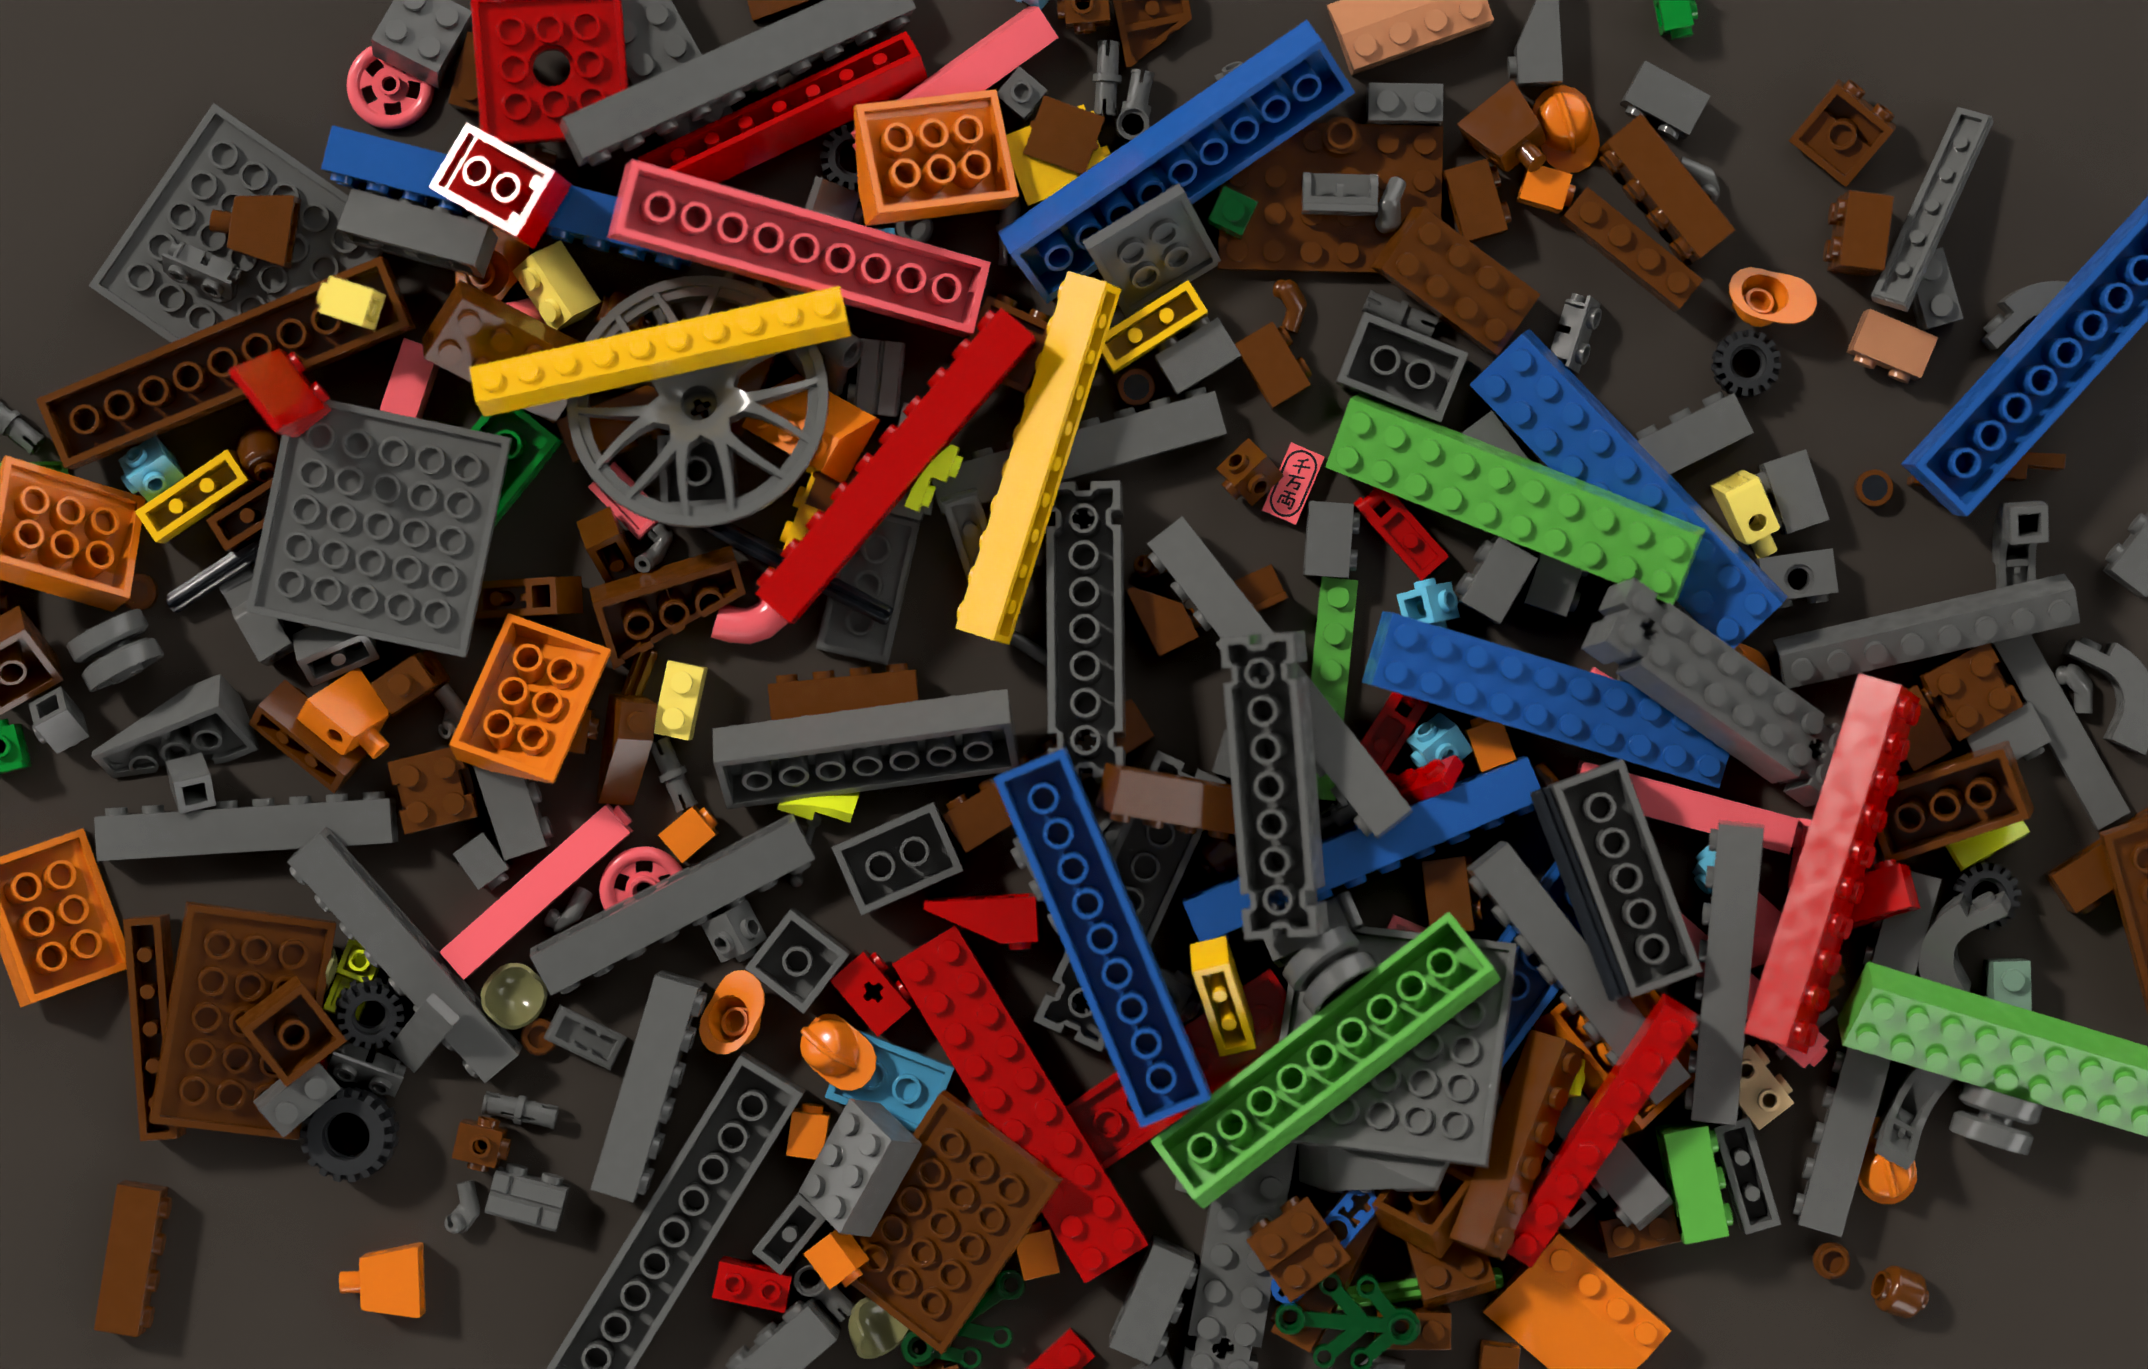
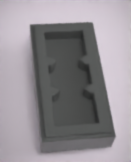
(585, 1037)

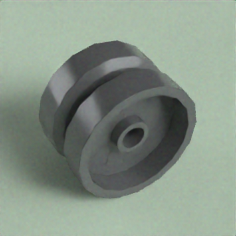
(113, 646)
(1328, 968)
(1995, 1118)

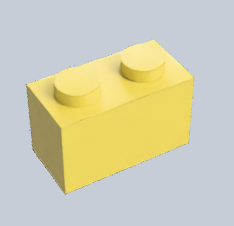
(556, 286)
(350, 302)
(680, 700)

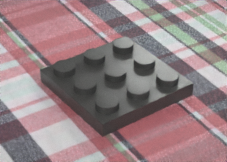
(1153, 250)

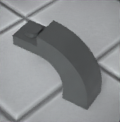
(2019, 308)
(2015, 540)
(2130, 687)
(1953, 921)
(1907, 1113)

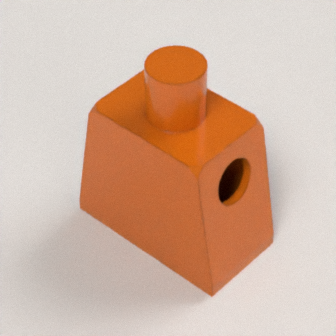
(347, 715)
(389, 1281)

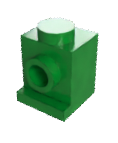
(1675, 17)
(16, 752)

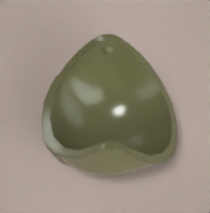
(513, 996)
(874, 1330)

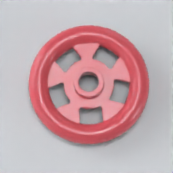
(374, 112)
(626, 864)

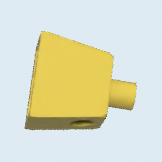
(1740, 499)

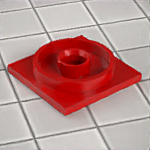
(512, 36)

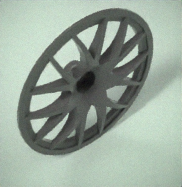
(676, 410)

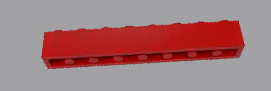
(794, 113)
(1601, 1126)

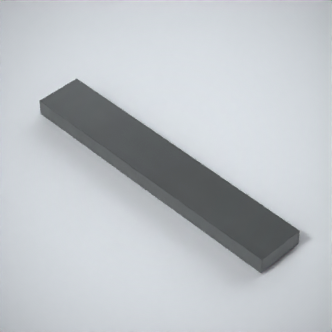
(1932, 209)
(2069, 739)

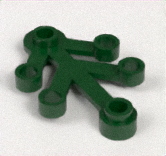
(1354, 1323)
(970, 1330)

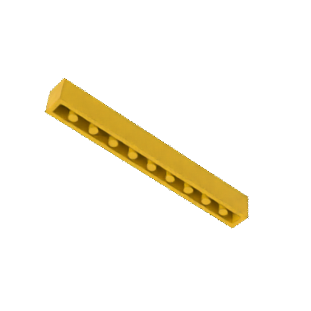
(660, 351)
(1037, 457)

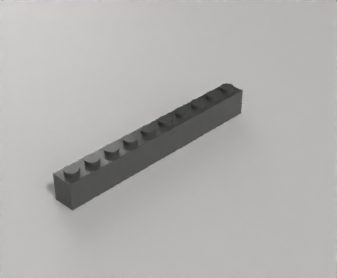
(727, 74)
(1230, 613)
(1858, 1082)

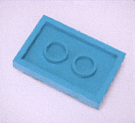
(902, 1082)

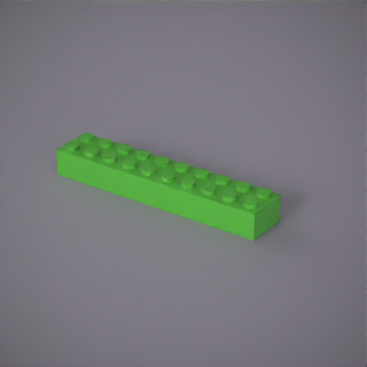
(1514, 497)
(1998, 1047)
(1325, 1060)

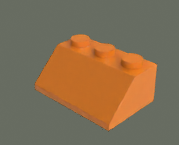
(844, 434)

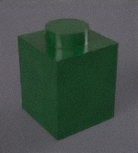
(1232, 212)

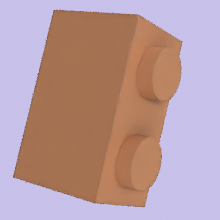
(1892, 346)

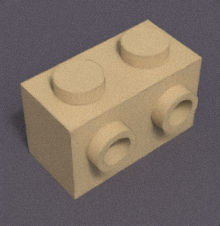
(1760, 1093)

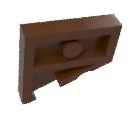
(1148, 24)

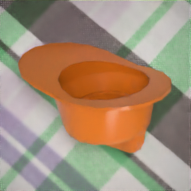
(1568, 127)
(499, 275)
(1770, 297)
(733, 1013)
(838, 1052)
(1883, 1179)

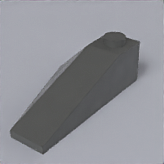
(197, 720)
(1343, 1169)

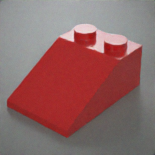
(500, 185)
(282, 392)
(997, 917)

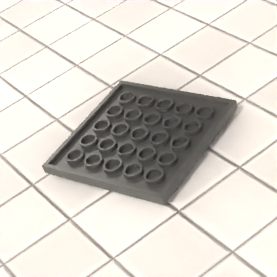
(211, 169)
(381, 528)
(1441, 1092)

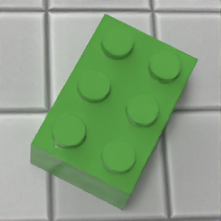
(1694, 1180)

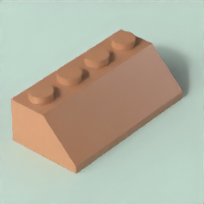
(1391, 29)

